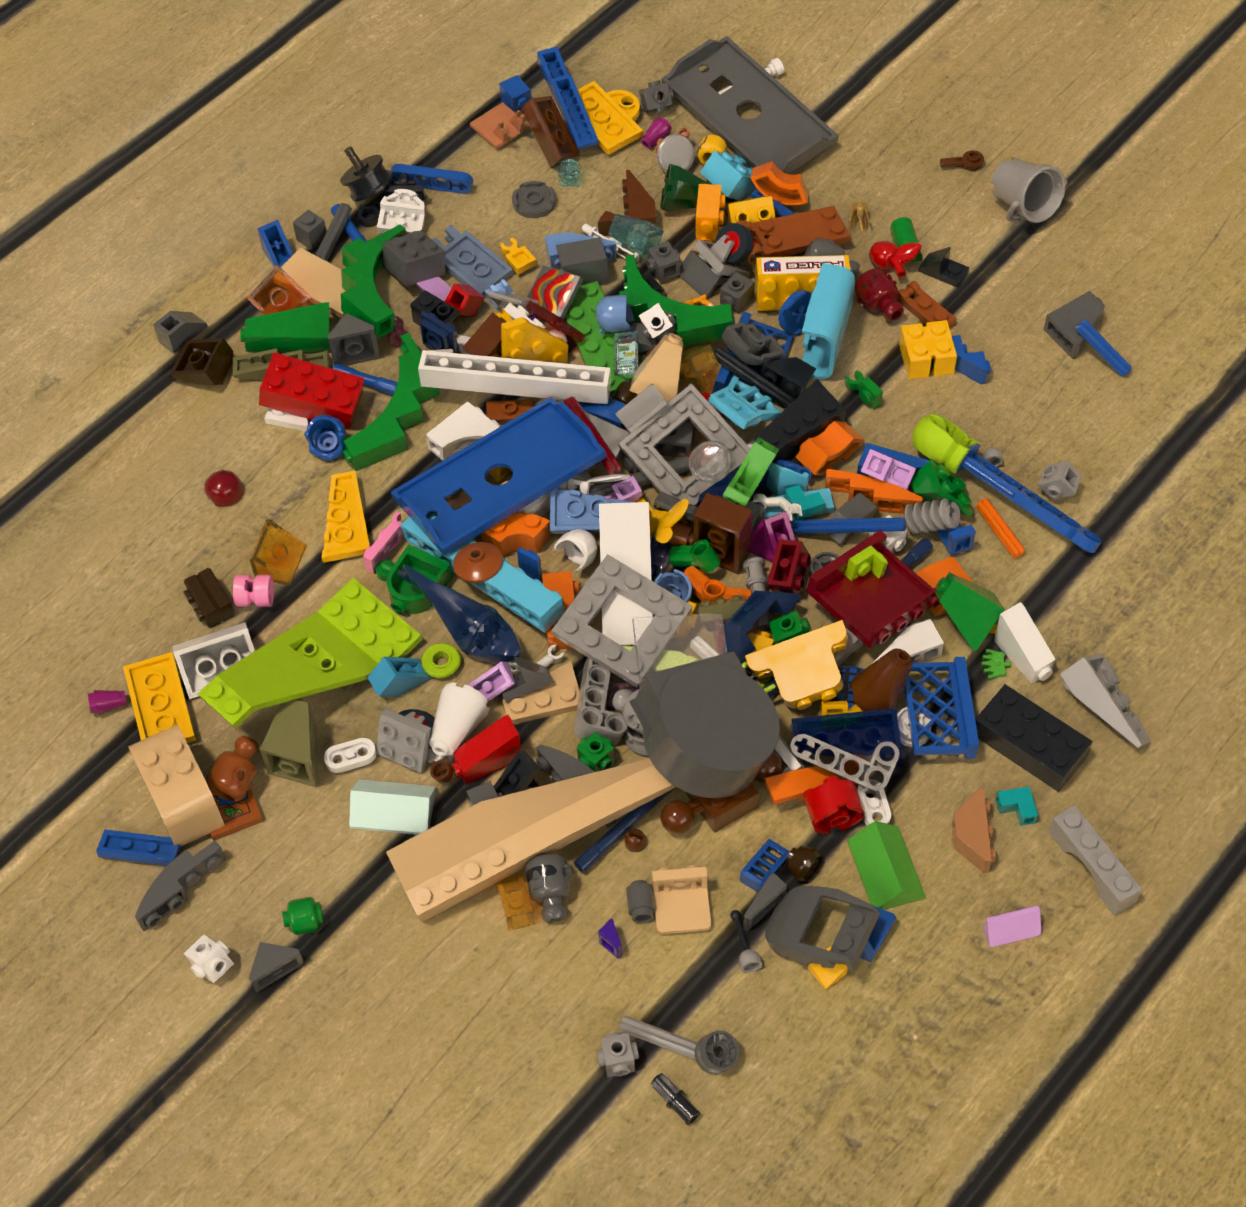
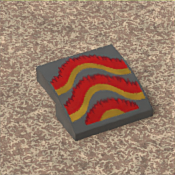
(555, 290)

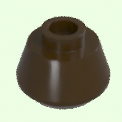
(802, 862)

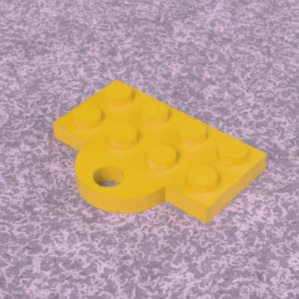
(611, 119)

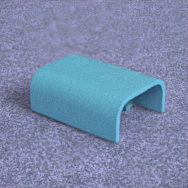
(827, 318)

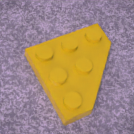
(531, 342)

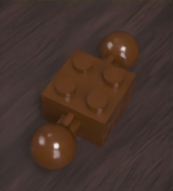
(679, 816)

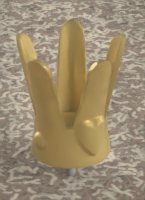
(859, 211)

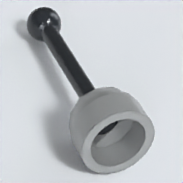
(748, 959)

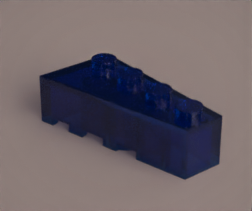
(851, 732)

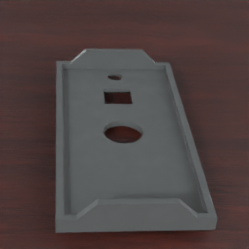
(781, 133)

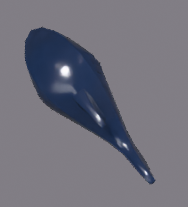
(473, 626)

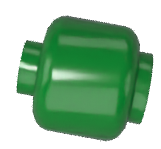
(303, 915)

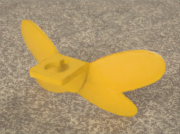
(662, 521)

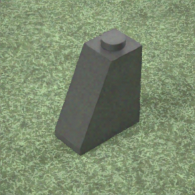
(1063, 322)

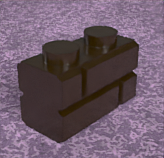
(208, 597)

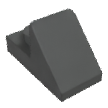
(530, 678)

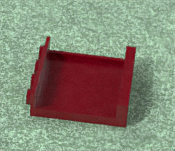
(868, 604)

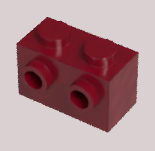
(789, 567)

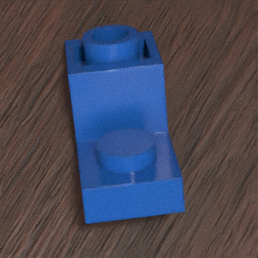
(971, 364)

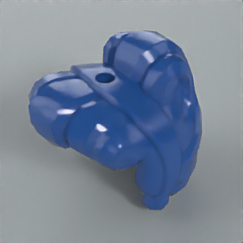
(324, 431)

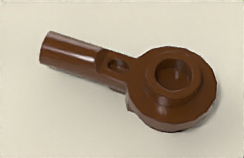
(971, 161)

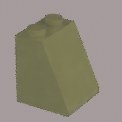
(291, 744)

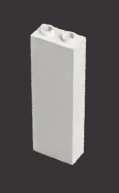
(627, 539)

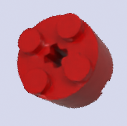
(833, 805)

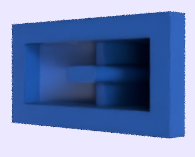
(274, 243)

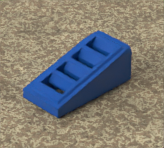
(752, 880)

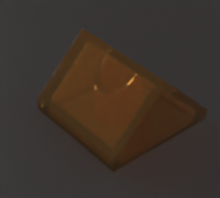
(278, 293)

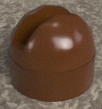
(441, 768)
(634, 844)

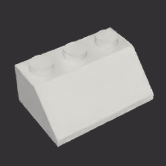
(211, 654)

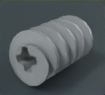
(932, 516)

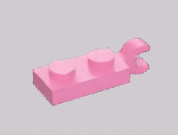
(384, 545)

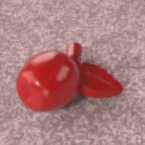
(888, 256)

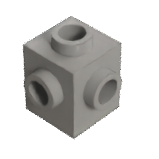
(1059, 480)
(617, 1054)

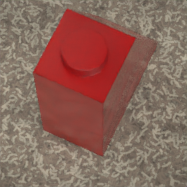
(487, 751)

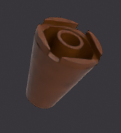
(882, 682)

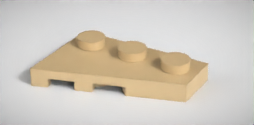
(549, 700)

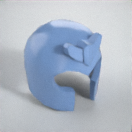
(614, 314)
(676, 583)

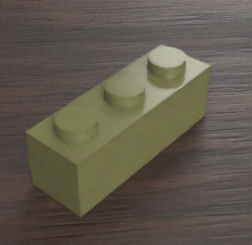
(722, 605)

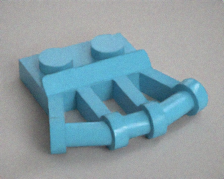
(738, 409)

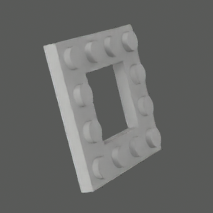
(686, 405)
(609, 576)

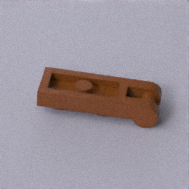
(923, 305)

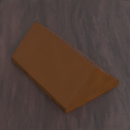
(550, 130)

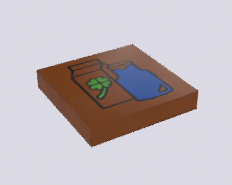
(236, 815)

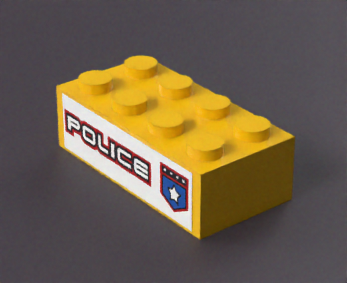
(783, 276)

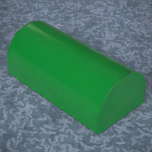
(903, 233)

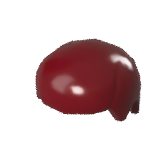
(223, 488)

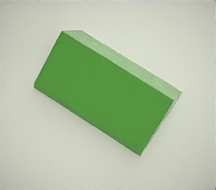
(885, 866)

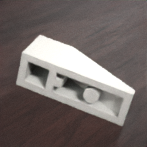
(919, 641)

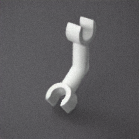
(778, 502)
(545, 661)

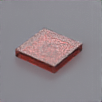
(555, 321)

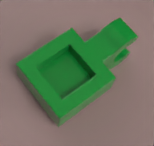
(868, 390)

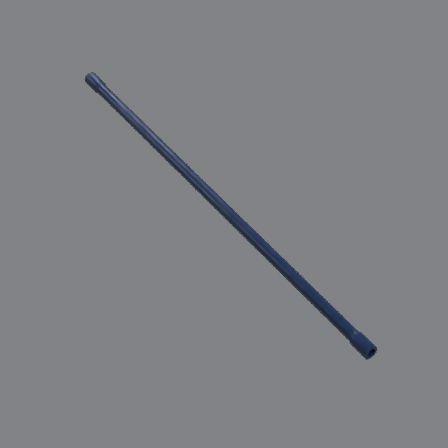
(595, 852)

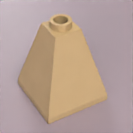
(661, 368)

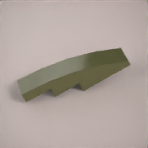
(255, 364)

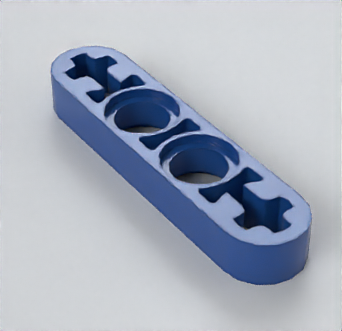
(461, 182)

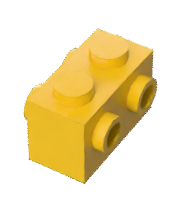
(750, 210)

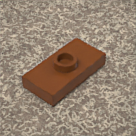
(507, 410)

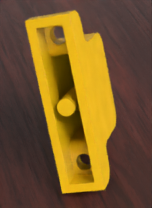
(803, 665)

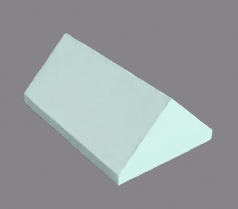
(391, 806)

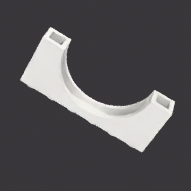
(465, 428)

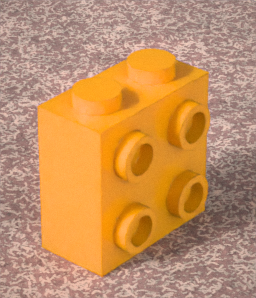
(709, 212)

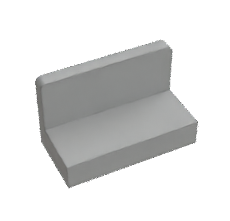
(641, 408)

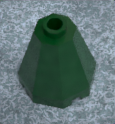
(680, 189)

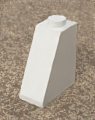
(1024, 644)

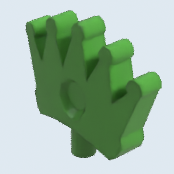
(994, 664)

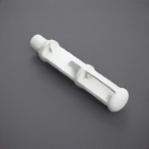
(593, 232)

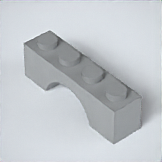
(1112, 880)

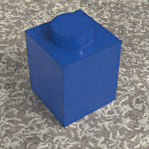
(514, 93)

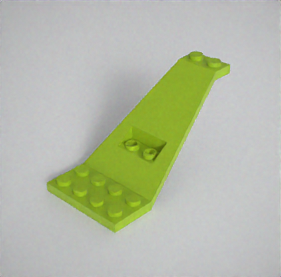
(348, 632)

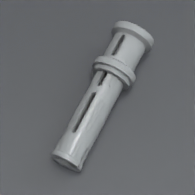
(757, 582)

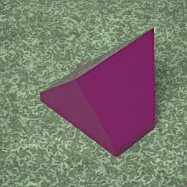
(768, 532)

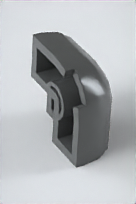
(750, 345)

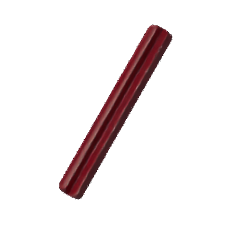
(610, 462)

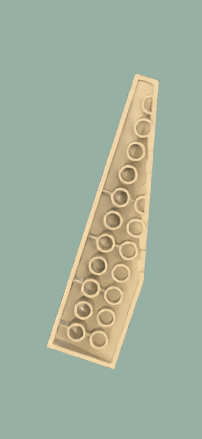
(509, 830)

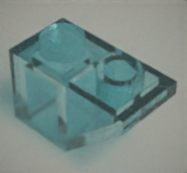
(635, 233)

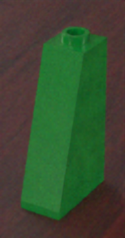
(289, 330)

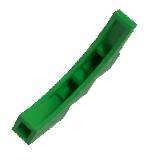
(358, 278)
(693, 322)

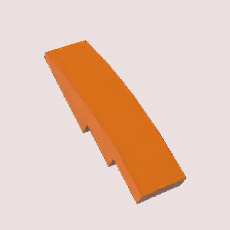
(885, 495)
(794, 783)

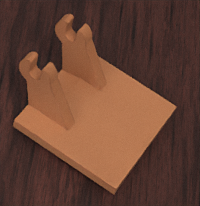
(500, 125)

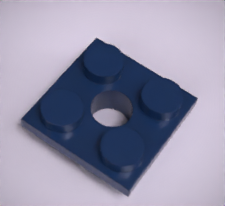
(437, 334)

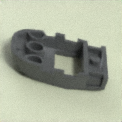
(794, 915)

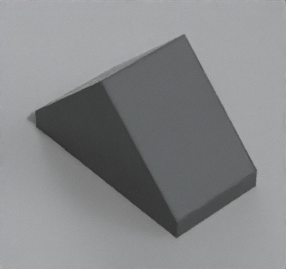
(272, 964)

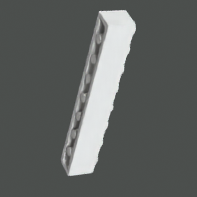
(514, 377)

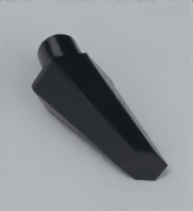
(655, 285)

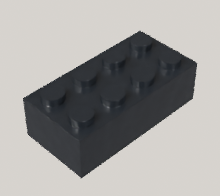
(1032, 737)

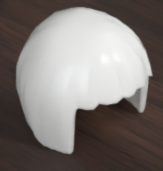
(579, 547)

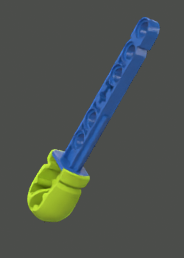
(950, 446)

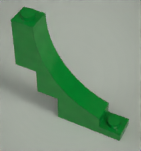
(385, 434)

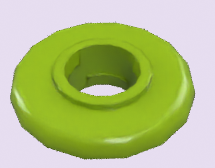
(438, 651)

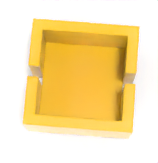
(922, 343)

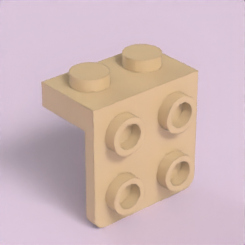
(681, 899)

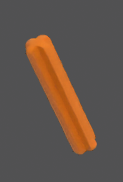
(1000, 528)

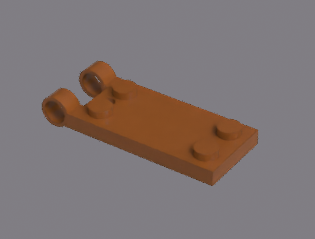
(795, 232)

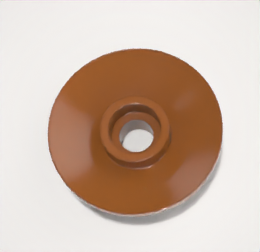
(478, 562)

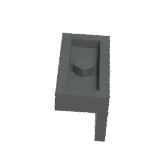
(699, 274)

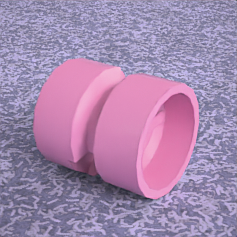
(260, 585)

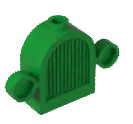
(404, 596)

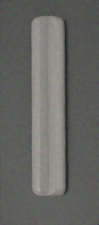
(658, 1036)

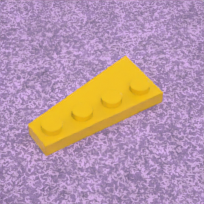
(346, 526)

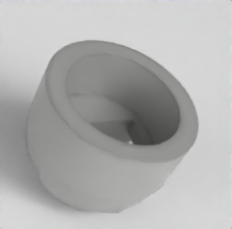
(993, 456)

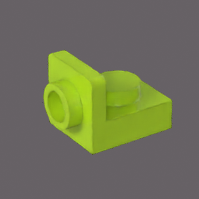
(866, 561)

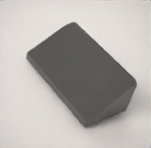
(666, 502)

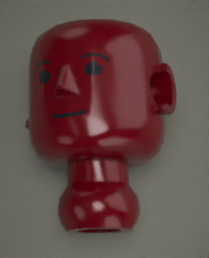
(879, 294)

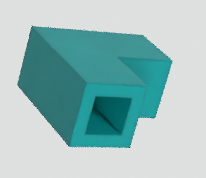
(810, 504)
(1019, 801)

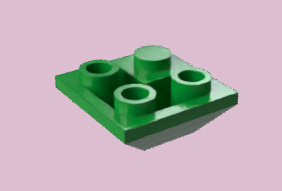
(936, 483)

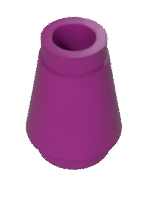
(658, 129)
(106, 700)

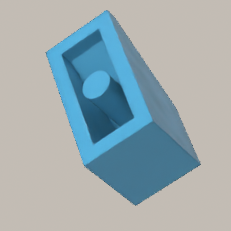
(397, 676)

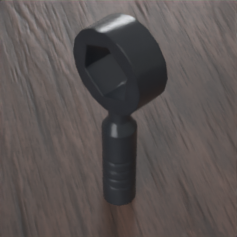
(365, 210)

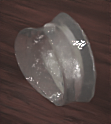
(710, 462)

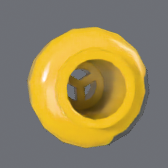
(708, 145)

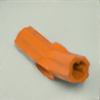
(709, 589)

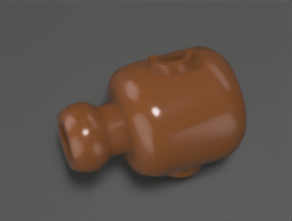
(234, 771)

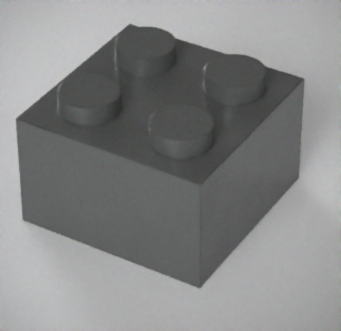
(413, 258)

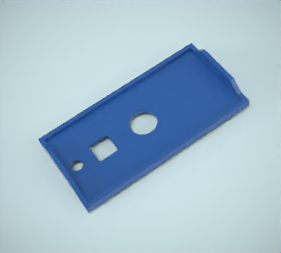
(539, 447)

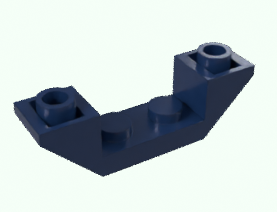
(750, 611)

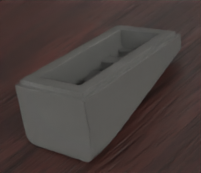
(765, 901)

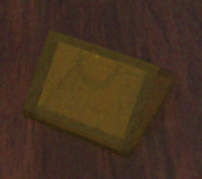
(277, 554)

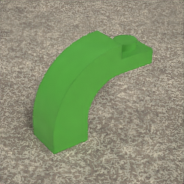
(750, 472)

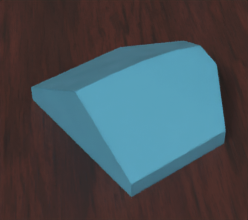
(783, 478)

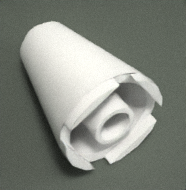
(456, 717)

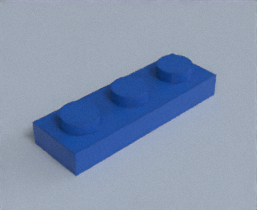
(137, 847)

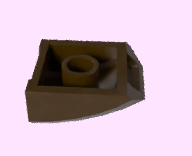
(203, 362)

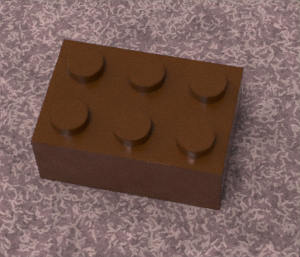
(726, 529)

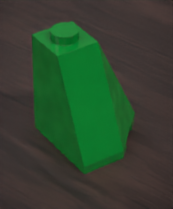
(969, 606)

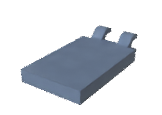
(472, 261)

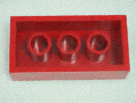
(310, 390)

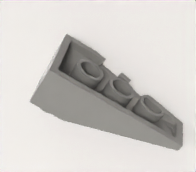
(1096, 686)

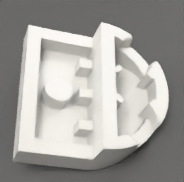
(403, 209)

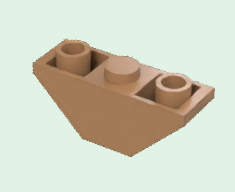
(972, 831)

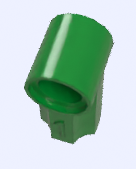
(697, 555)

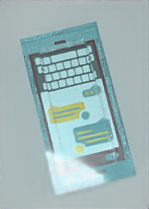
(625, 353)

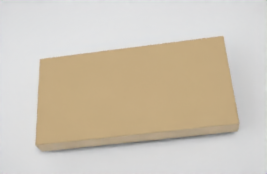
(317, 278)

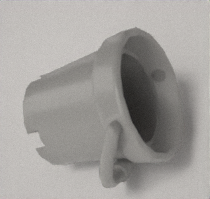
(1029, 189)

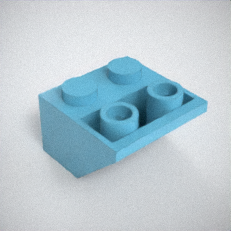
(730, 174)

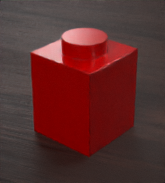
(465, 299)

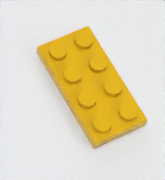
(158, 696)

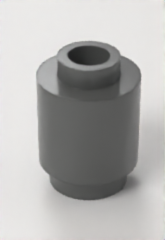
(640, 901)

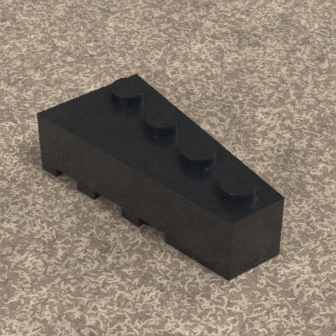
(802, 420)

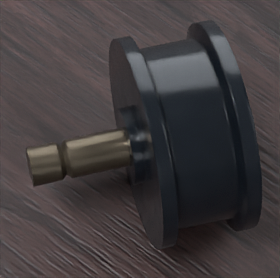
(365, 176)

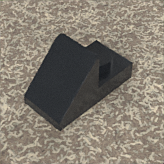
(944, 269)
(518, 775)

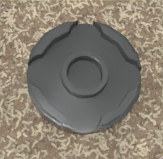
(533, 199)

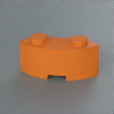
(782, 187)
(826, 449)
(518, 531)

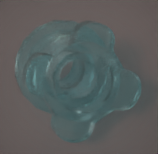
(569, 173)

